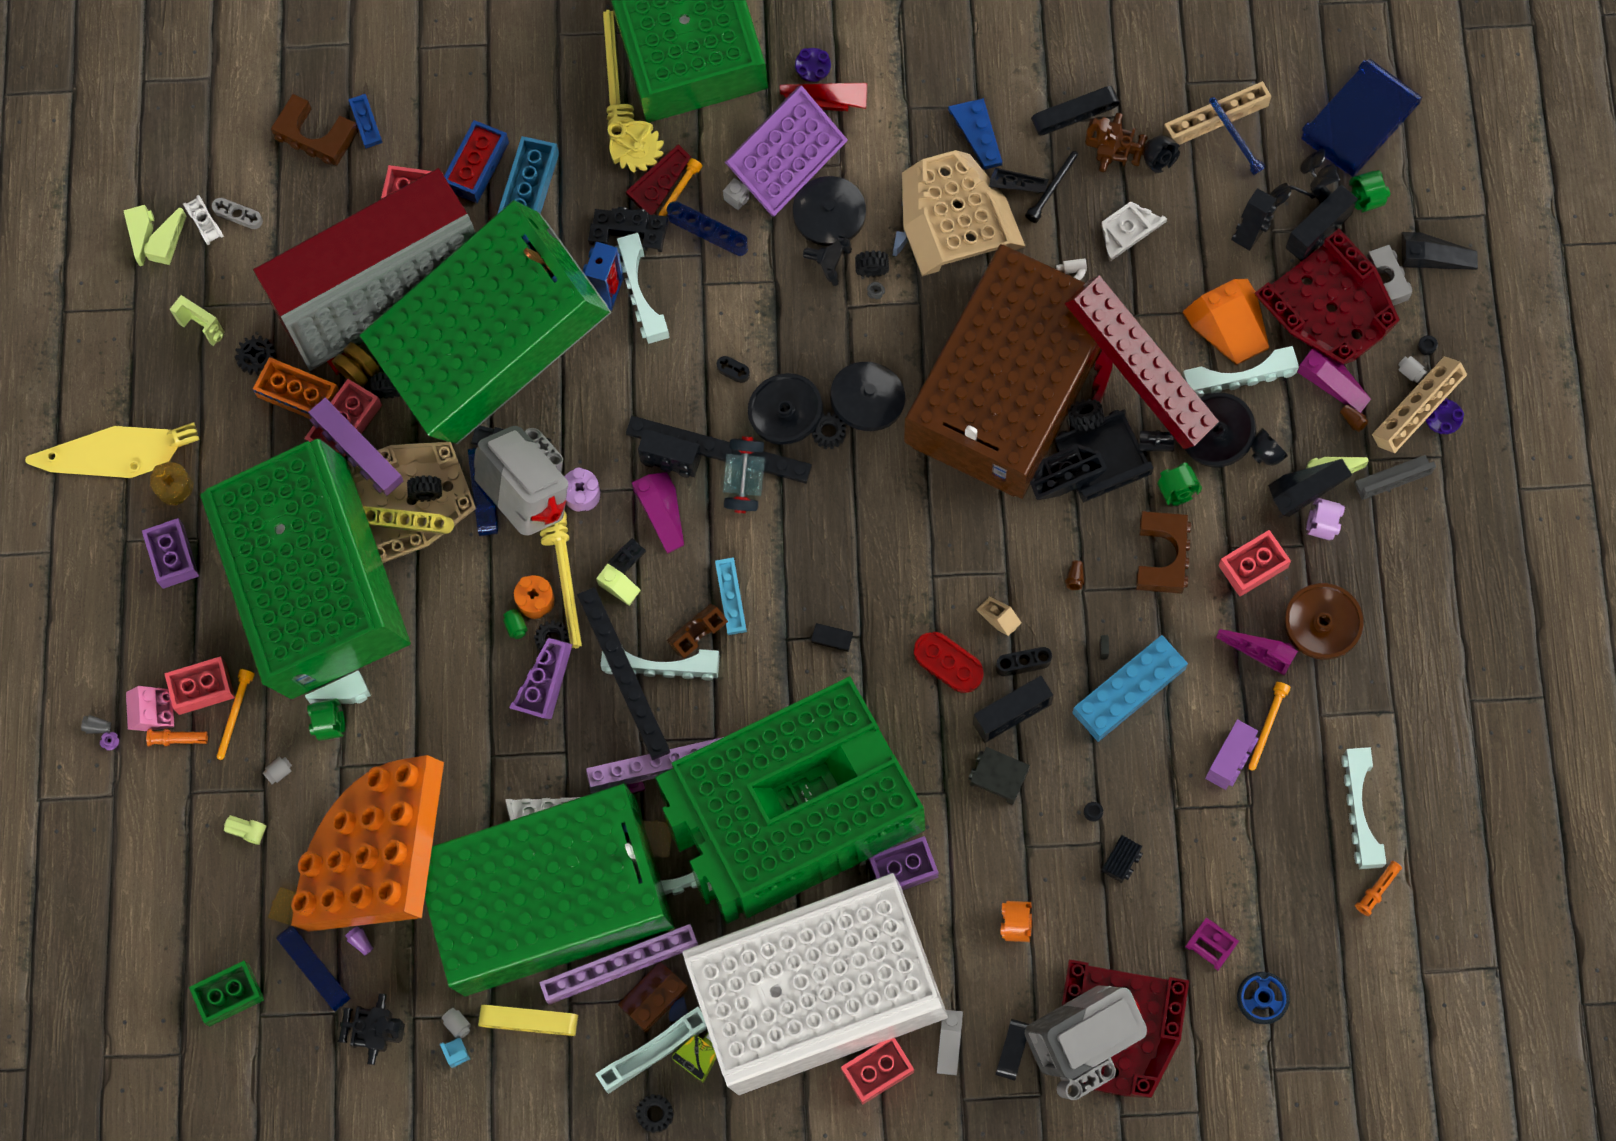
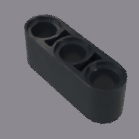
(1017, 668)
(1012, 1050)

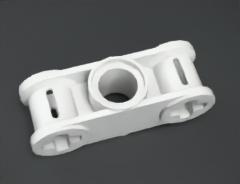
(198, 211)

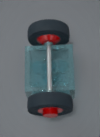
(744, 474)

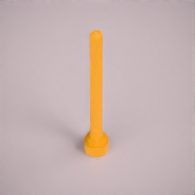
(693, 167)
(244, 678)
(1280, 691)

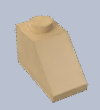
(999, 615)

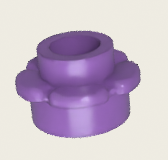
(109, 745)

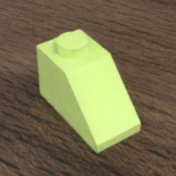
(618, 584)

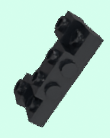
(627, 222)

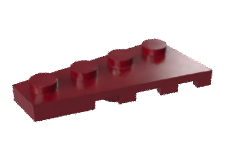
(656, 184)

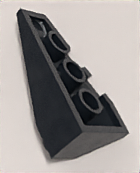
(1431, 252)
(1302, 487)

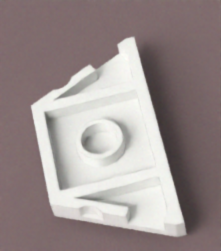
(1128, 227)

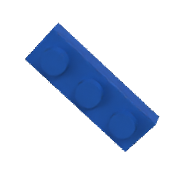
(365, 121)

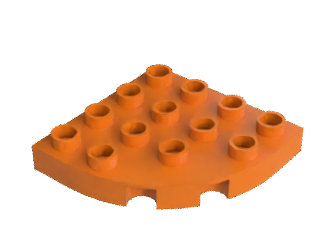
(372, 849)

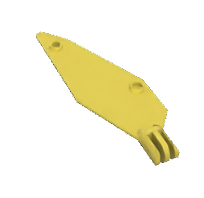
(115, 451)

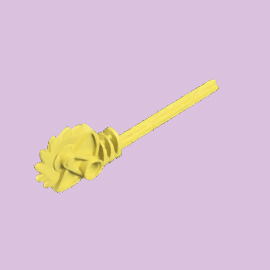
(635, 143)
(557, 536)

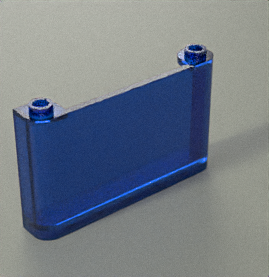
(1361, 117)

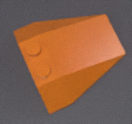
(1230, 320)

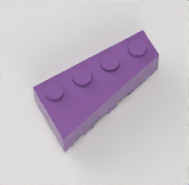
(544, 681)

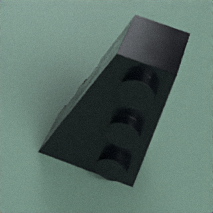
(1256, 219)

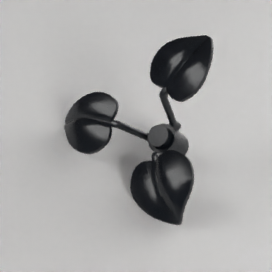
(1318, 186)

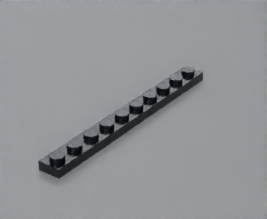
(719, 448)
(623, 674)

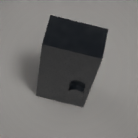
(1321, 223)
(1012, 709)

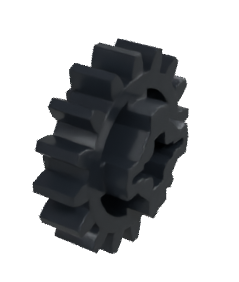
(248, 351)

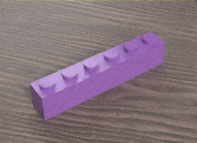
(355, 446)

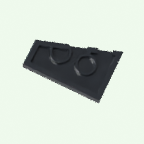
(1014, 180)

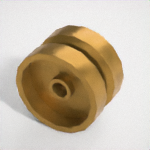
(355, 364)

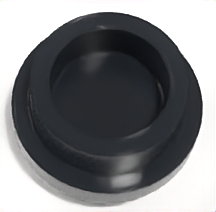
(1093, 811)

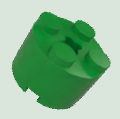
(1369, 190)
(1179, 484)
(326, 719)

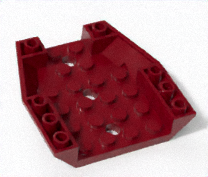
(1341, 279)
(1163, 1011)

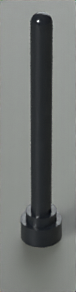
(1034, 213)

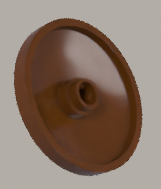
(1328, 605)

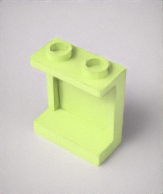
(185, 310)

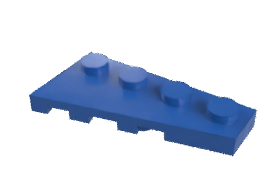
(978, 131)

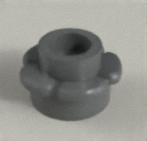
(875, 286)

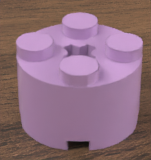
(585, 499)
(1324, 519)

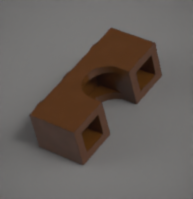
(705, 622)

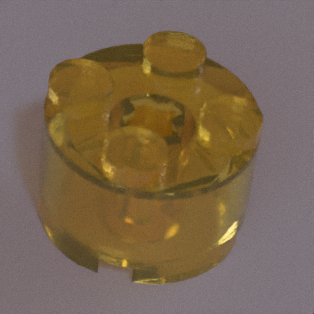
(172, 474)

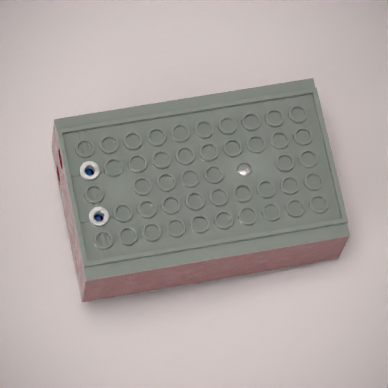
(362, 266)

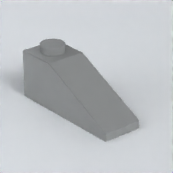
(950, 1043)

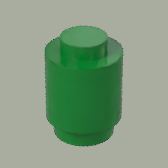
(515, 624)

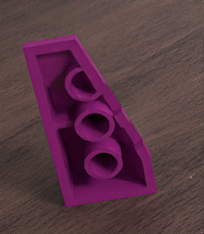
(1333, 379)
(660, 504)
(1267, 651)

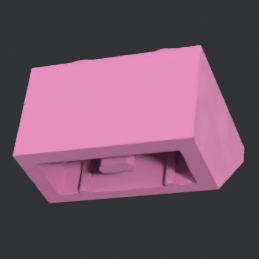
(149, 709)

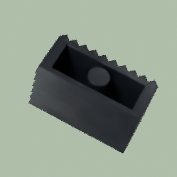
(1122, 858)

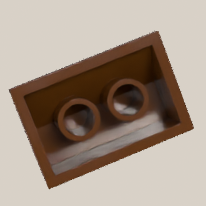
(653, 996)

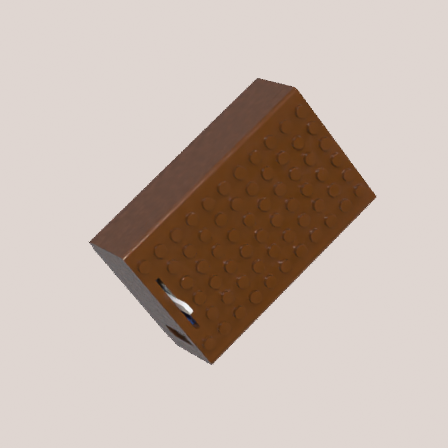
(1004, 375)

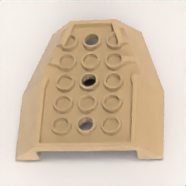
(938, 228)
(410, 461)

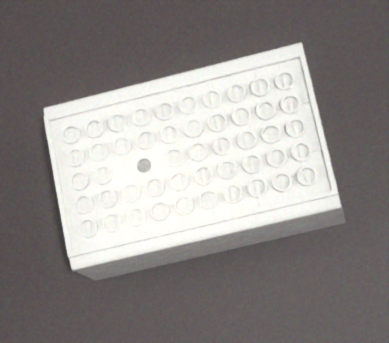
(814, 985)

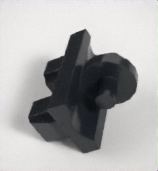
(1156, 441)
(627, 556)

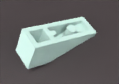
(347, 690)

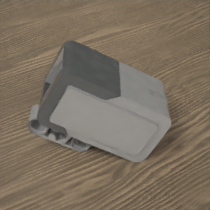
(522, 477)
(1084, 1036)

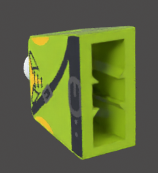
(696, 1056)

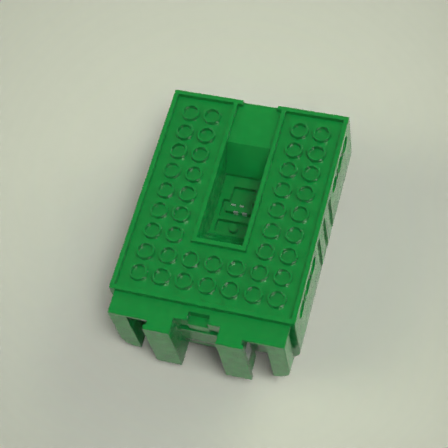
(789, 802)

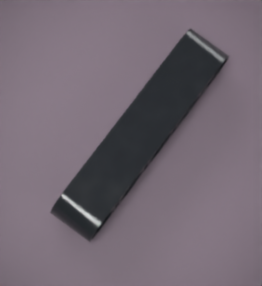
(1075, 110)

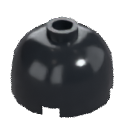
(1161, 152)
(1267, 449)

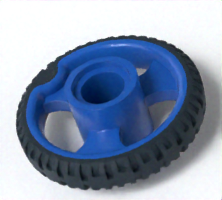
(1278, 1007)

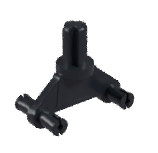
(829, 257)

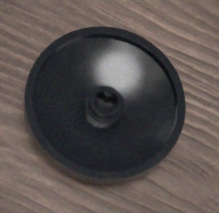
(827, 209)
(867, 396)
(785, 408)
(1230, 436)

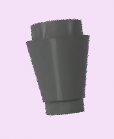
(95, 725)

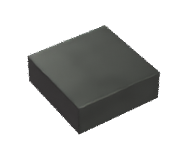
(1104, 647)

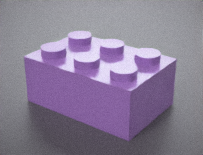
(170, 553)
(1233, 755)
(909, 862)

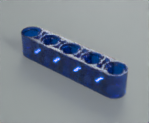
(712, 235)
(485, 507)
(313, 968)

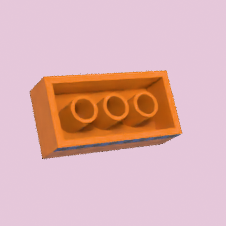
(292, 387)

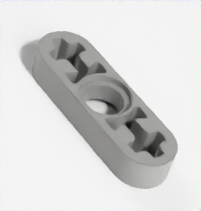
(232, 206)

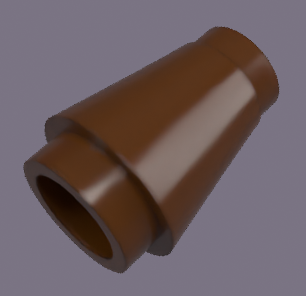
(1354, 418)
(1075, 576)

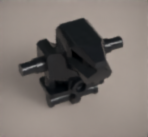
(371, 1028)

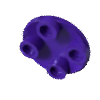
(812, 64)
(1446, 418)

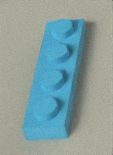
(730, 596)

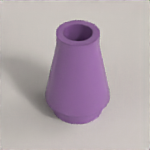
(359, 940)

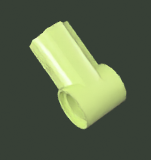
(249, 830)

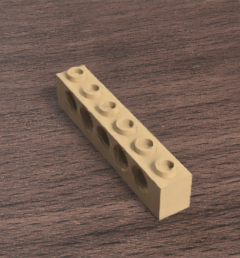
(1206, 119)
(1419, 404)

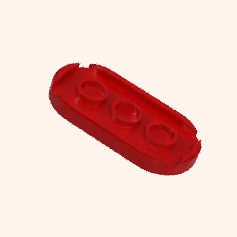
(948, 662)

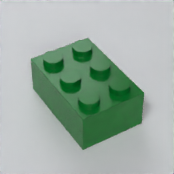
(226, 993)

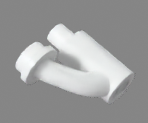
(1074, 266)

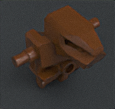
(1114, 142)

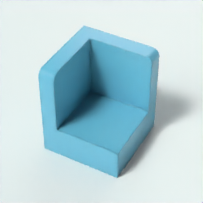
(455, 1052)

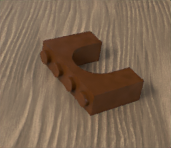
(328, 148)
(1174, 529)

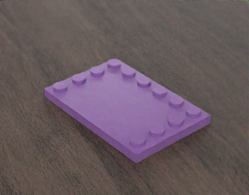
(786, 150)

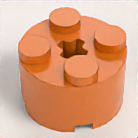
(541, 604)
(1017, 921)

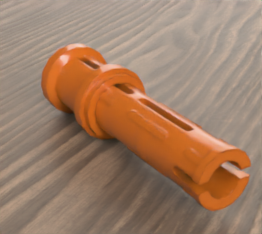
(167, 737)
(1373, 895)

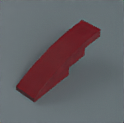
(1104, 367)

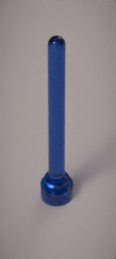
(1255, 165)

